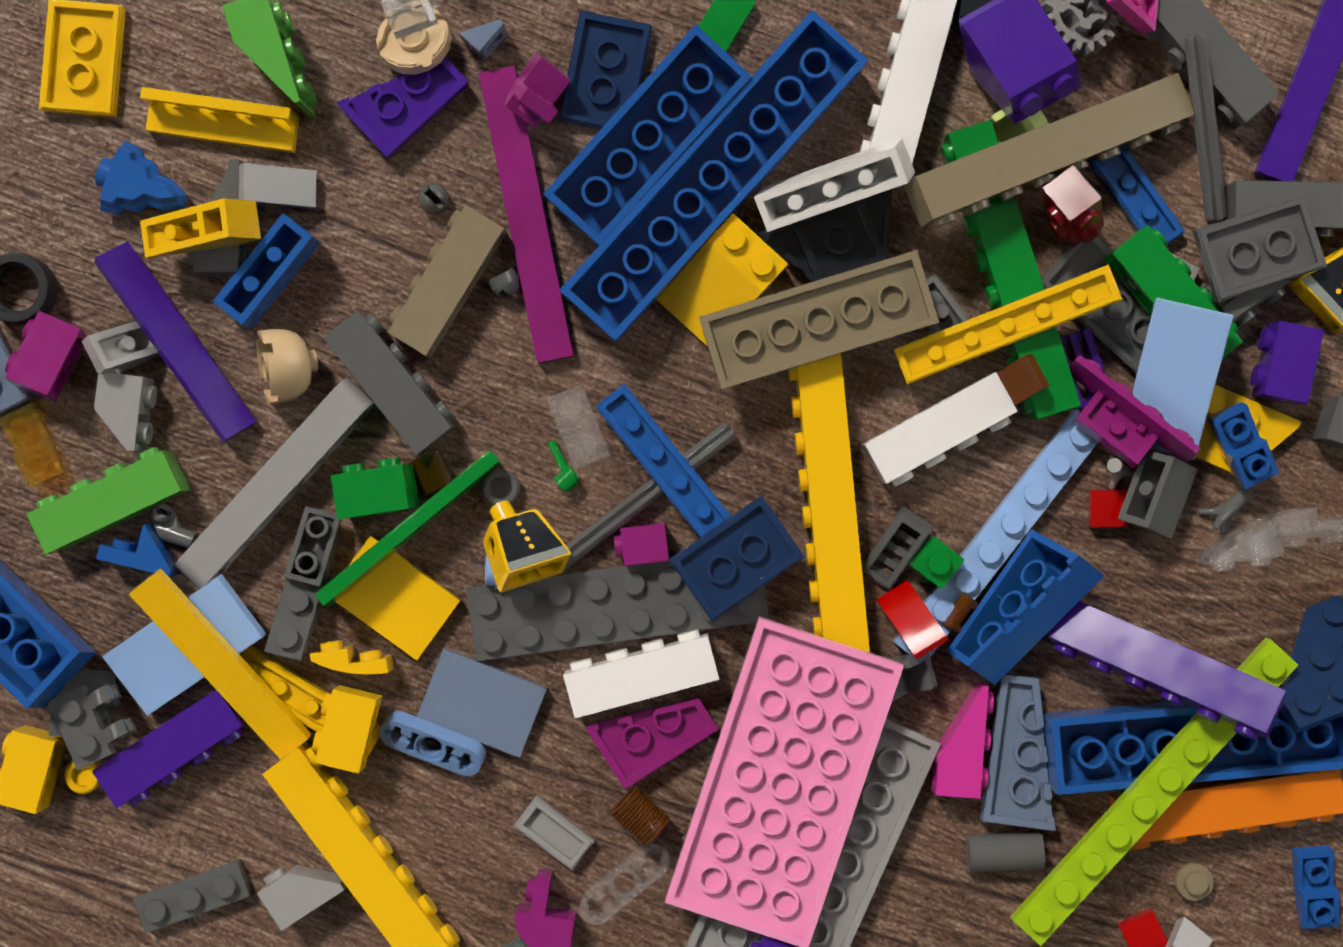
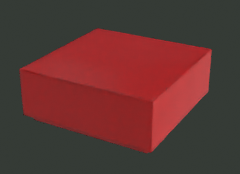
(1105, 508)
(1142, 930)

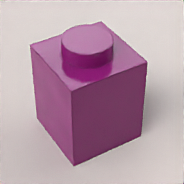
(642, 544)

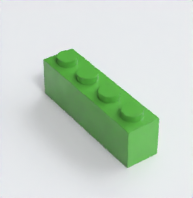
(108, 501)

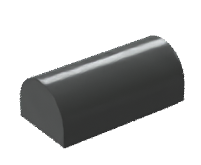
(1005, 852)

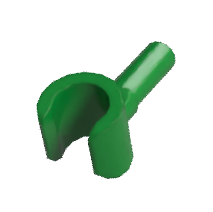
(567, 478)

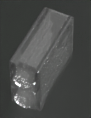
(579, 427)

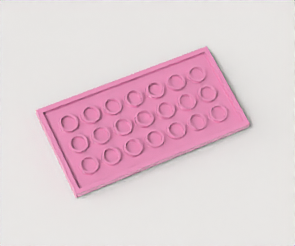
(783, 782)

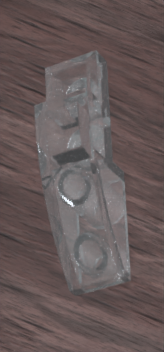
(1264, 538)

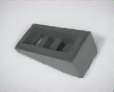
(915, 522)

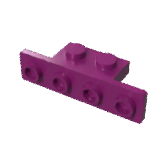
(1123, 421)

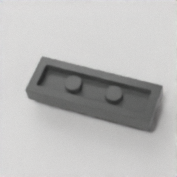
(193, 896)

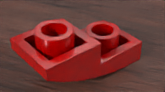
(912, 620)

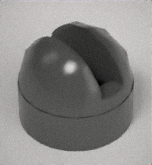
(428, 205)
(505, 283)

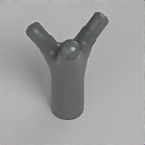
(1227, 510)

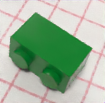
(374, 490)

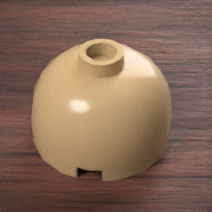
(284, 364)

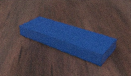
(1136, 195)

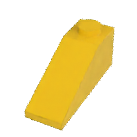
(201, 228)

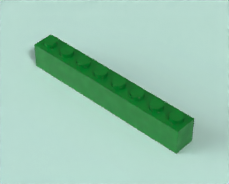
(1012, 275)

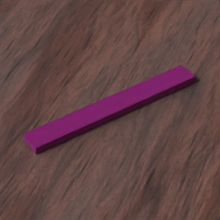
(526, 219)

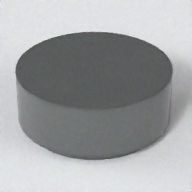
(501, 486)

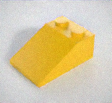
(724, 273)

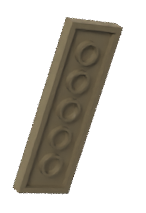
(819, 320)

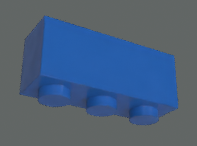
(267, 271)

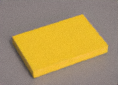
(82, 58)
(400, 602)

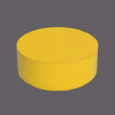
(83, 780)

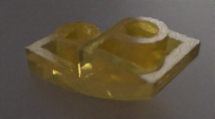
(33, 444)

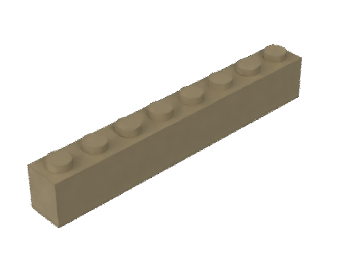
(1048, 150)

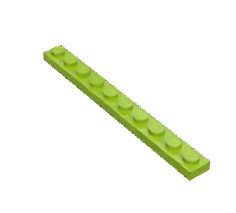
(1138, 807)

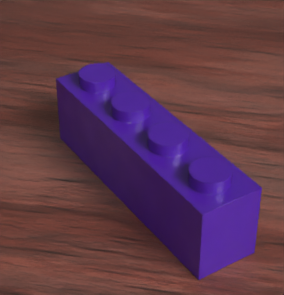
(168, 748)

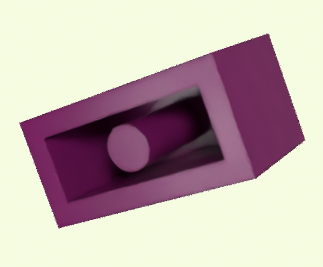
(45, 356)

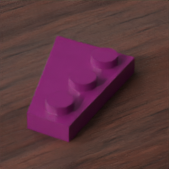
(651, 737)

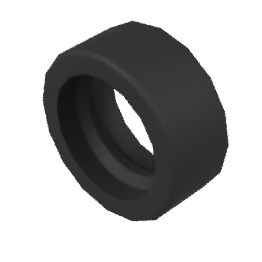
(47, 287)

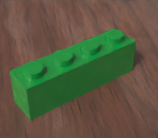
(1154, 273)

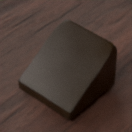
(431, 472)

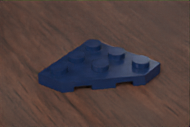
(1316, 684)

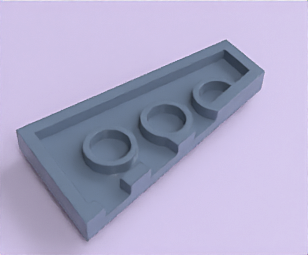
(1018, 758)

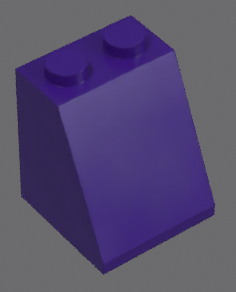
(1018, 56)

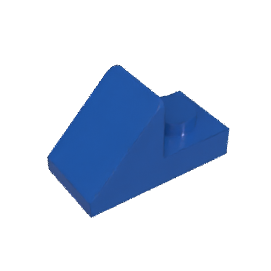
(149, 556)

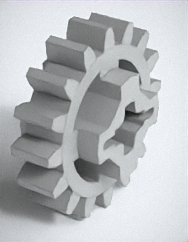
(1078, 19)

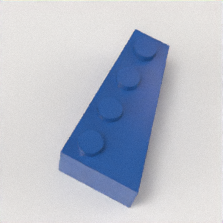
(1023, 606)

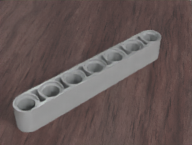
(275, 483)

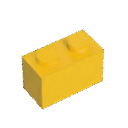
(347, 728)
(30, 768)

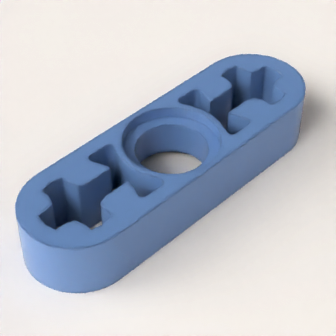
(417, 748)

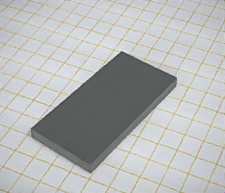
(1118, 326)

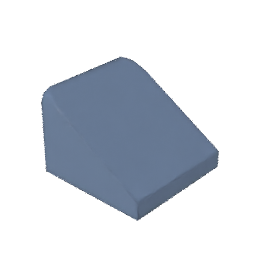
(484, 38)

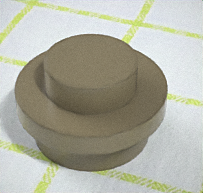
(1194, 881)

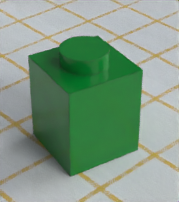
(936, 562)

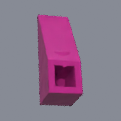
(959, 761)

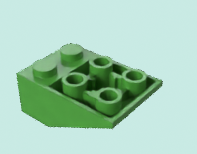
(264, 36)

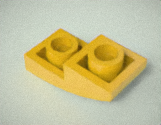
(343, 659)

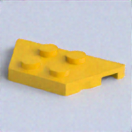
(1269, 423)

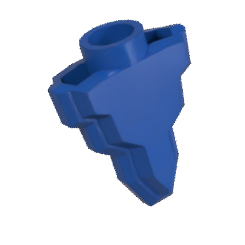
(135, 183)

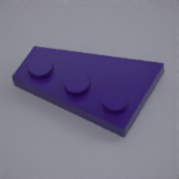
(404, 106)

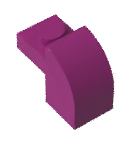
(536, 91)
(542, 924)

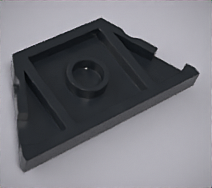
(835, 239)

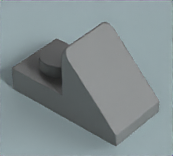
(119, 348)

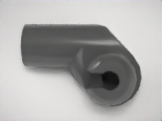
(169, 527)

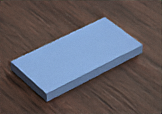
(1181, 364)
(155, 667)

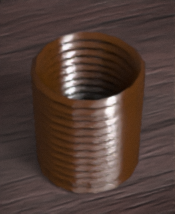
(640, 816)

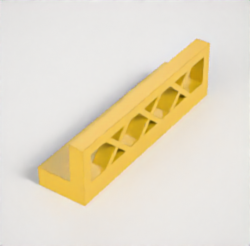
(221, 120)

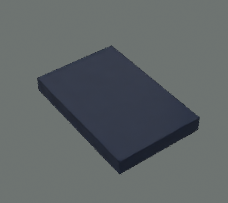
(603, 68)
(736, 558)

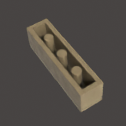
(447, 281)

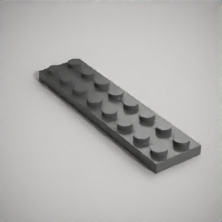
(594, 610)

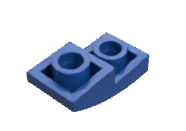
(1242, 446)
(1314, 887)

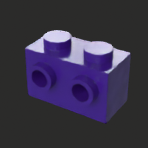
(1286, 362)

